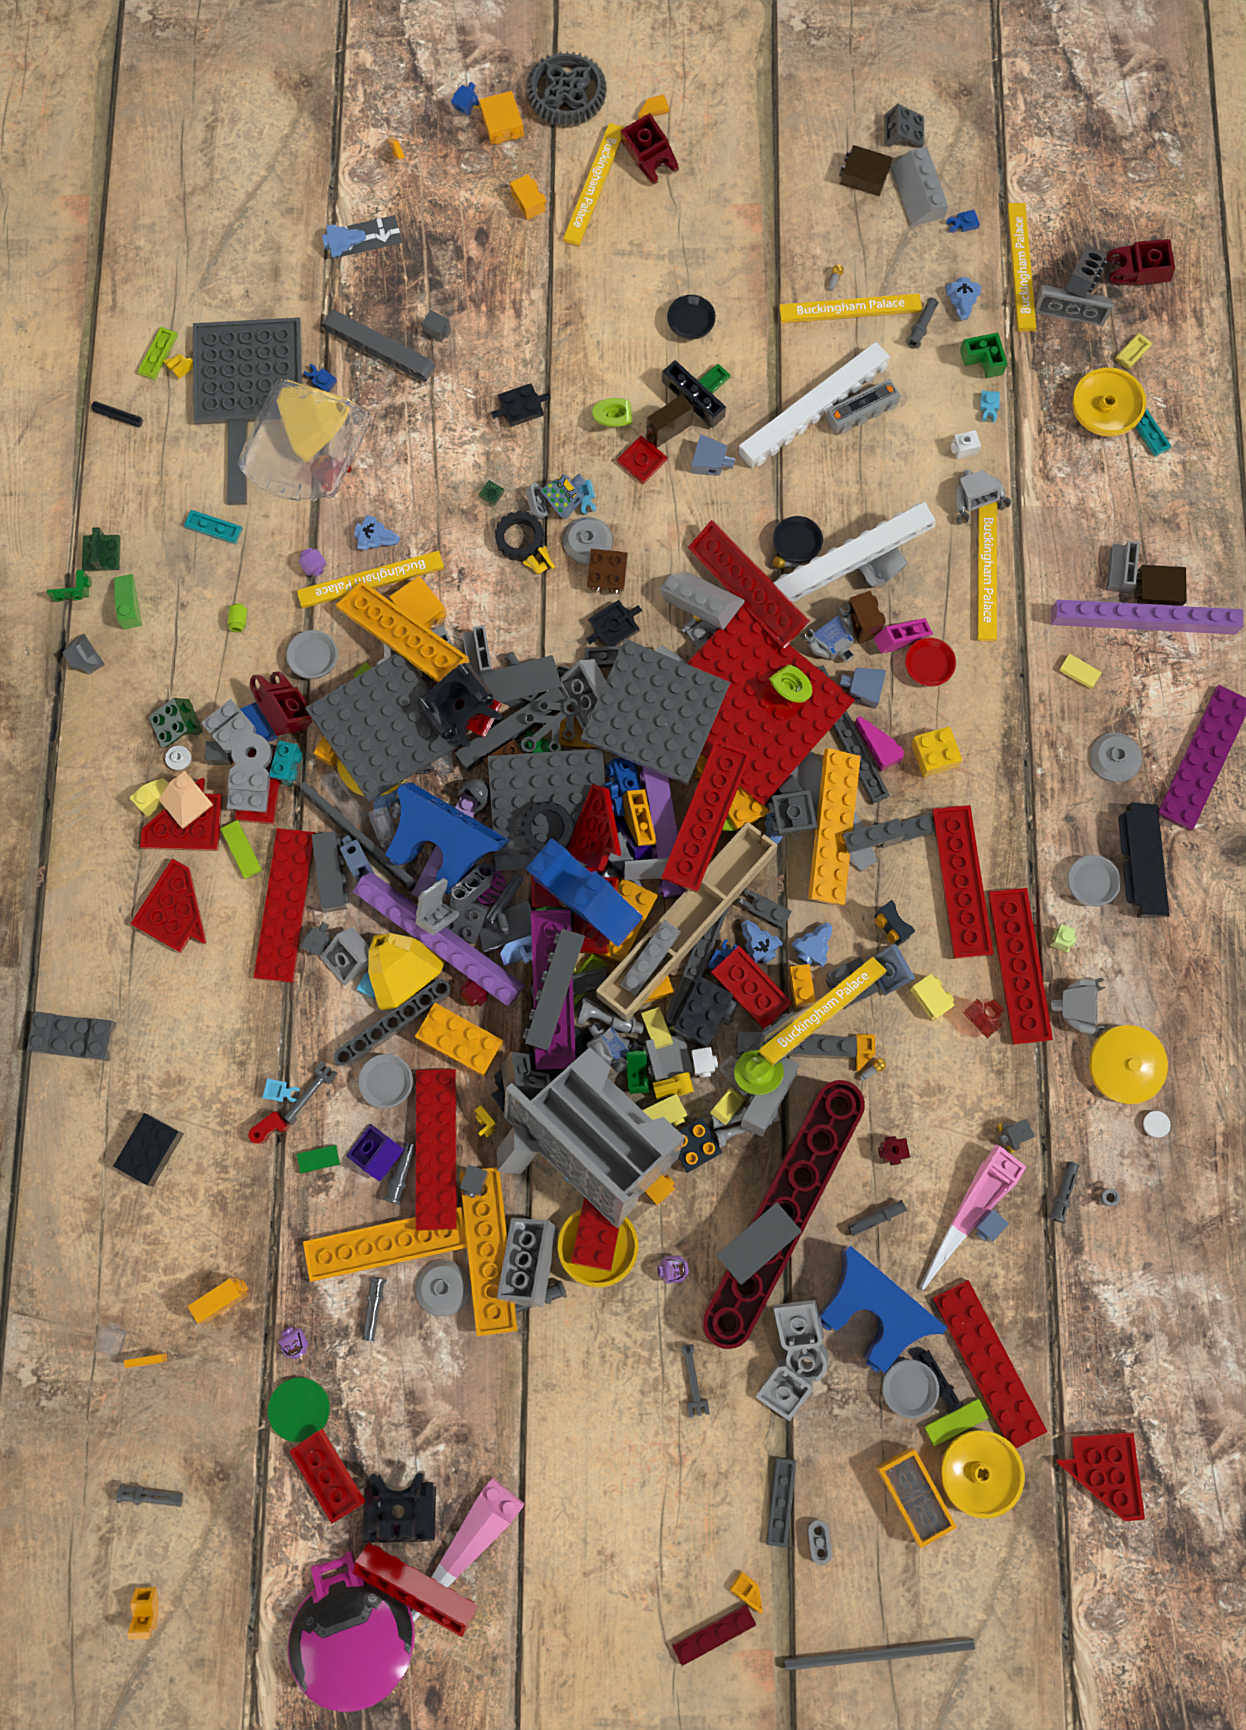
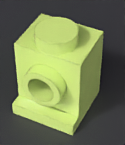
(1063, 938)

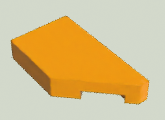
(654, 105)
(396, 148)
(864, 1049)
(154, 1359)
(748, 1591)

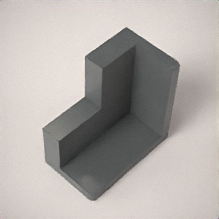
(517, 1070)

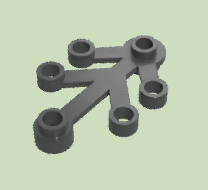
(553, 723)

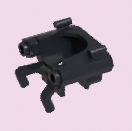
(455, 689)
(418, 1517)

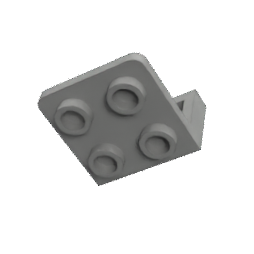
(883, 568)
(432, 911)
(668, 1060)

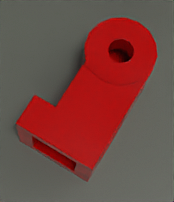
(260, 1132)

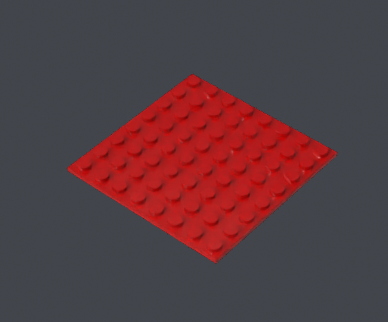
(753, 711)

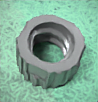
(1116, 1197)

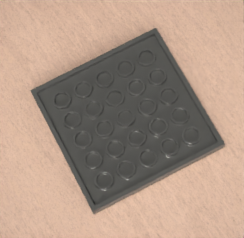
(240, 363)
(655, 711)
(379, 726)
(532, 778)

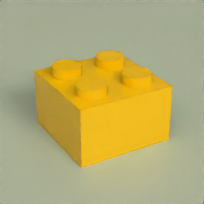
(936, 751)

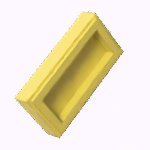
(1133, 351)
(1080, 671)
(657, 1028)
(728, 1106)

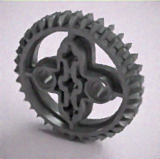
(566, 88)

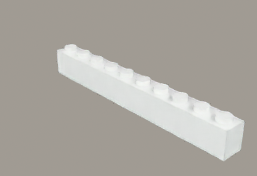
(814, 405)
(856, 552)

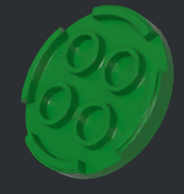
(298, 1409)

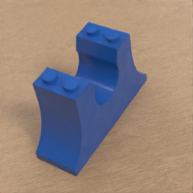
(457, 834)
(584, 892)
(897, 1314)

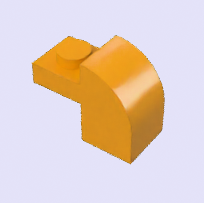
(144, 1613)

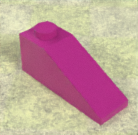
(902, 635)
(881, 746)

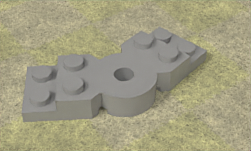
(248, 778)
(792, 1377)

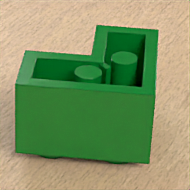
(985, 350)

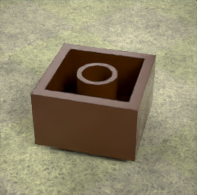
(865, 616)

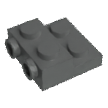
(792, 813)
(839, 974)

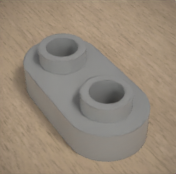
(537, 501)
(819, 1541)

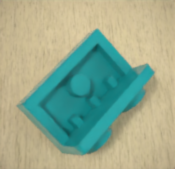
(285, 762)

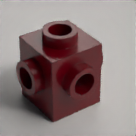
(900, 1147)

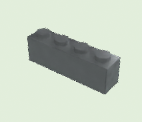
(329, 871)

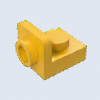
(483, 1117)

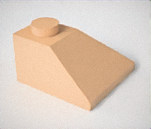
(184, 800)

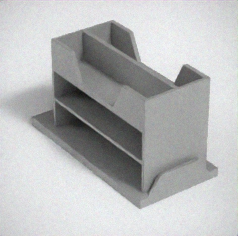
(596, 1135)

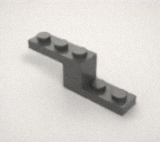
(889, 833)

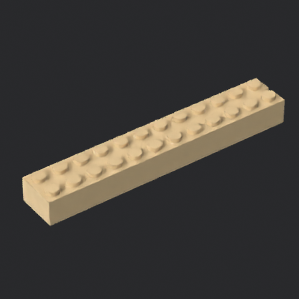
(693, 915)

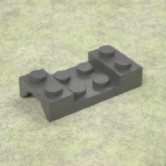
(70, 1036)

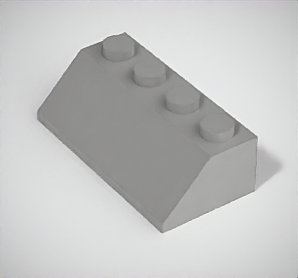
(919, 187)
(1069, 306)
(701, 598)
(583, 683)
(527, 1262)

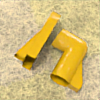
(179, 365)
(538, 568)

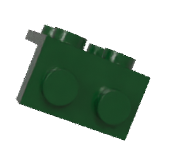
(174, 721)

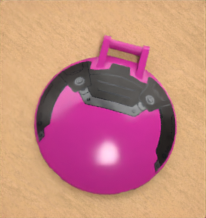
(349, 1640)

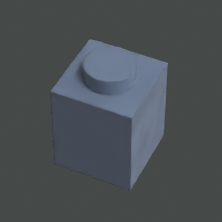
(990, 1226)

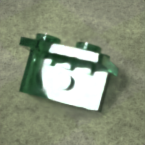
(101, 551)

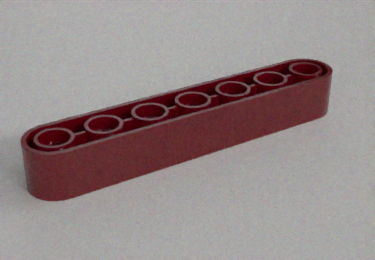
(801, 1201)

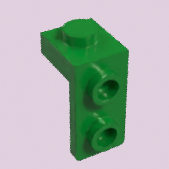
(81, 591)
(637, 1072)

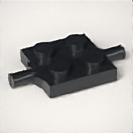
(520, 405)
(614, 624)

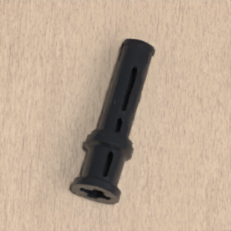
(946, 1390)

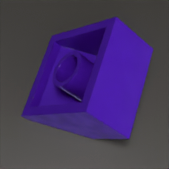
(375, 1152)

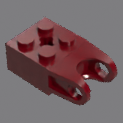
(648, 147)
(1143, 263)
(281, 704)

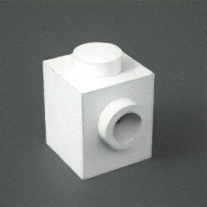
(965, 444)
(703, 1062)

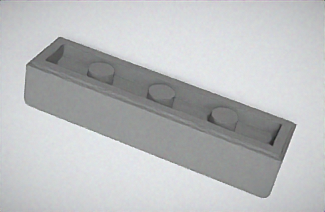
(644, 869)

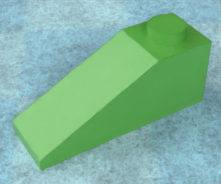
(127, 602)

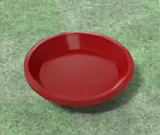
(930, 662)

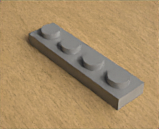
(650, 958)

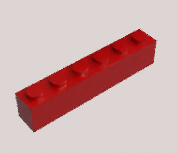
(415, 1589)

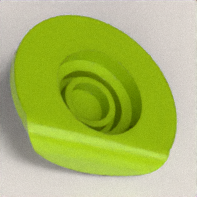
(613, 412)
(792, 684)
(756, 1074)

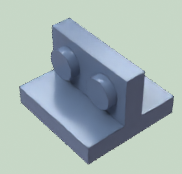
(897, 969)

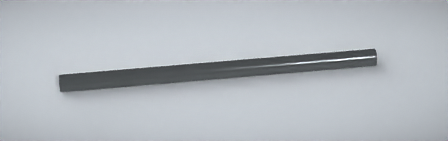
(879, 1654)

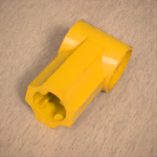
(678, 1084)

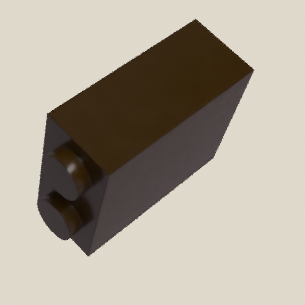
(865, 170)
(669, 421)
(1161, 585)

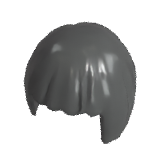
(478, 789)

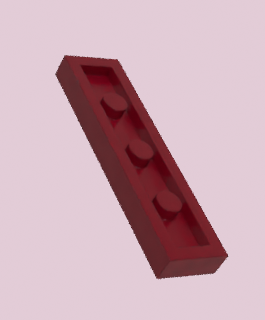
(714, 1635)

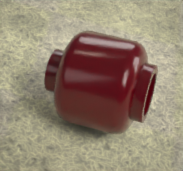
(473, 993)

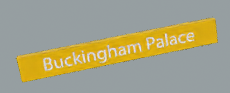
(593, 185)
(1021, 267)
(850, 308)
(987, 573)
(374, 578)
(822, 1011)

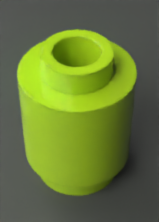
(237, 617)

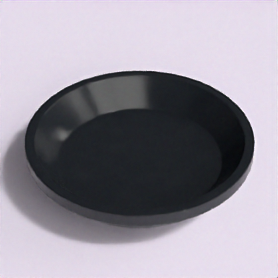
(691, 317)
(797, 539)

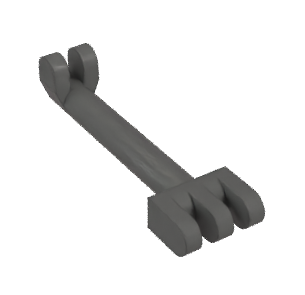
(322, 1076)
(688, 1351)

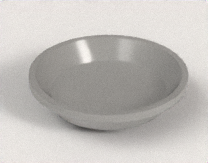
(585, 535)
(312, 654)
(1115, 757)
(1094, 880)
(385, 1081)
(443, 1288)
(910, 1388)

